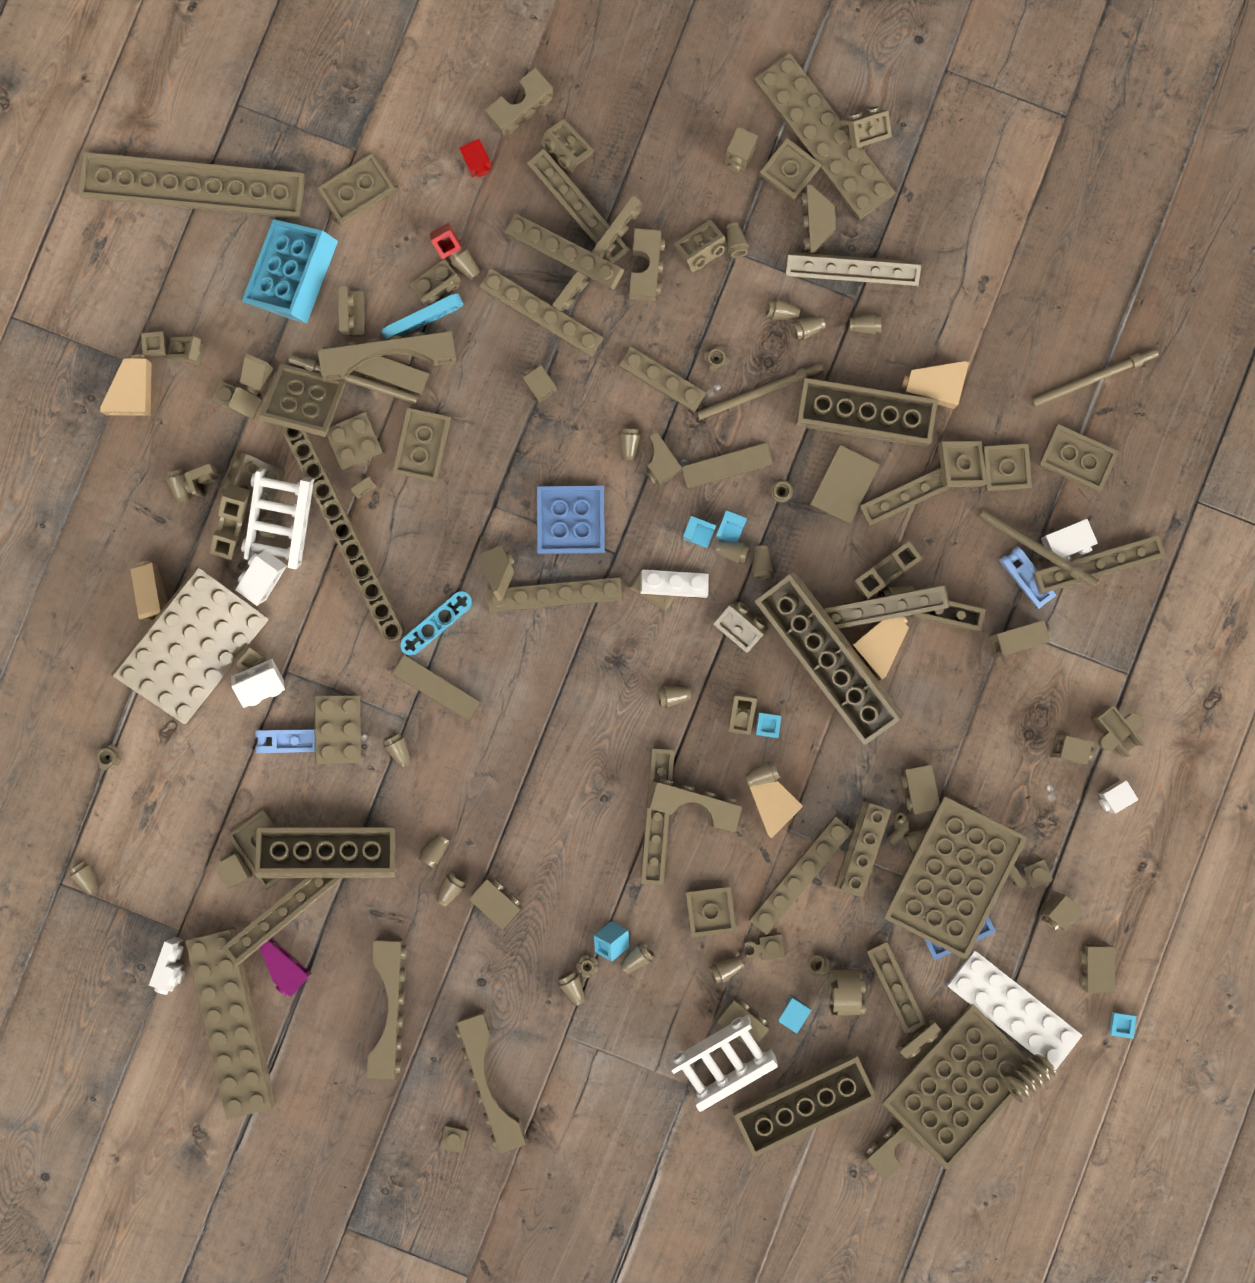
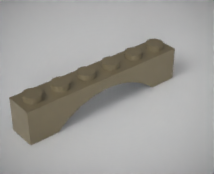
(341, 361)
(387, 959)
(506, 1127)

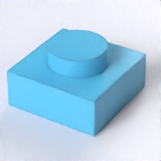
(768, 725)
(1122, 1025)

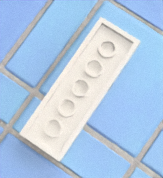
(1014, 1009)

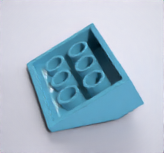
(290, 270)

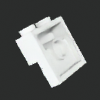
(167, 970)

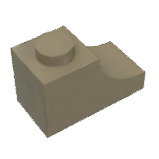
(663, 464)

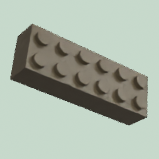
(866, 412)
(325, 853)
(804, 1104)

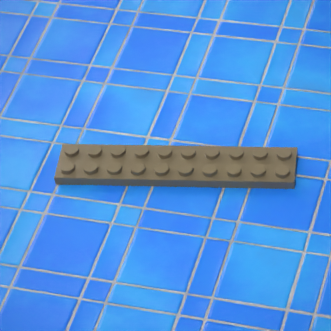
(192, 185)

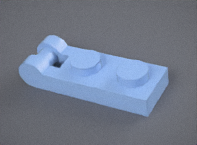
(1024, 577)
(285, 741)

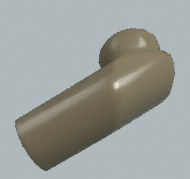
(901, 828)

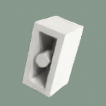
(1071, 539)
(260, 577)
(257, 683)

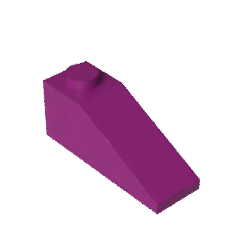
(283, 968)

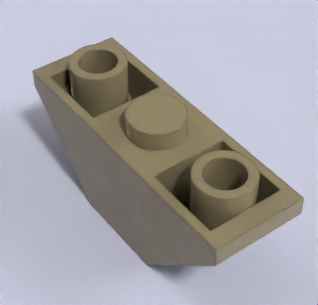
(818, 220)

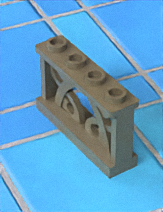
(862, 849)

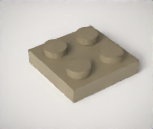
(790, 169)
(354, 441)
(962, 464)
(1007, 467)
(710, 911)

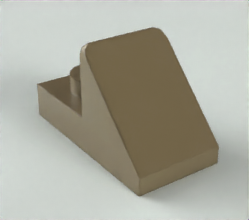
(185, 350)
(236, 399)
(742, 713)

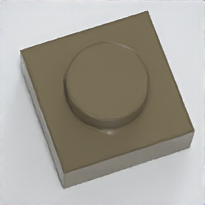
(154, 344)
(362, 486)
(248, 658)
(1037, 873)
(453, 1138)

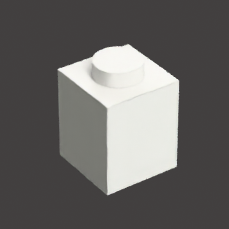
(1117, 797)

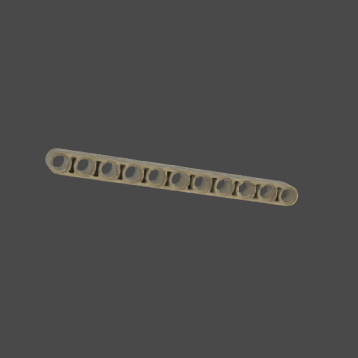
(350, 539)

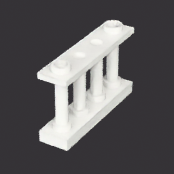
(300, 511)
(730, 1083)

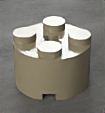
(845, 992)

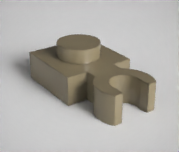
(769, 947)

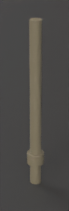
(1134, 361)
(313, 365)
(798, 376)
(1076, 571)

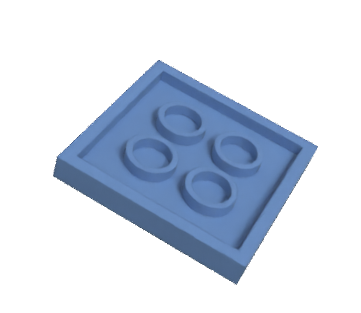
(570, 520)

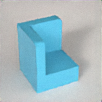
(731, 527)
(699, 532)
(611, 941)
(794, 1014)

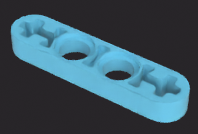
(423, 317)
(438, 626)

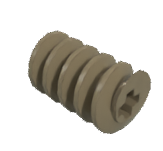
(1028, 1076)

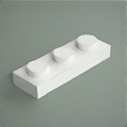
(674, 583)

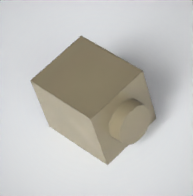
(539, 383)
(232, 869)

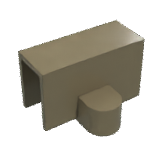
(1118, 730)

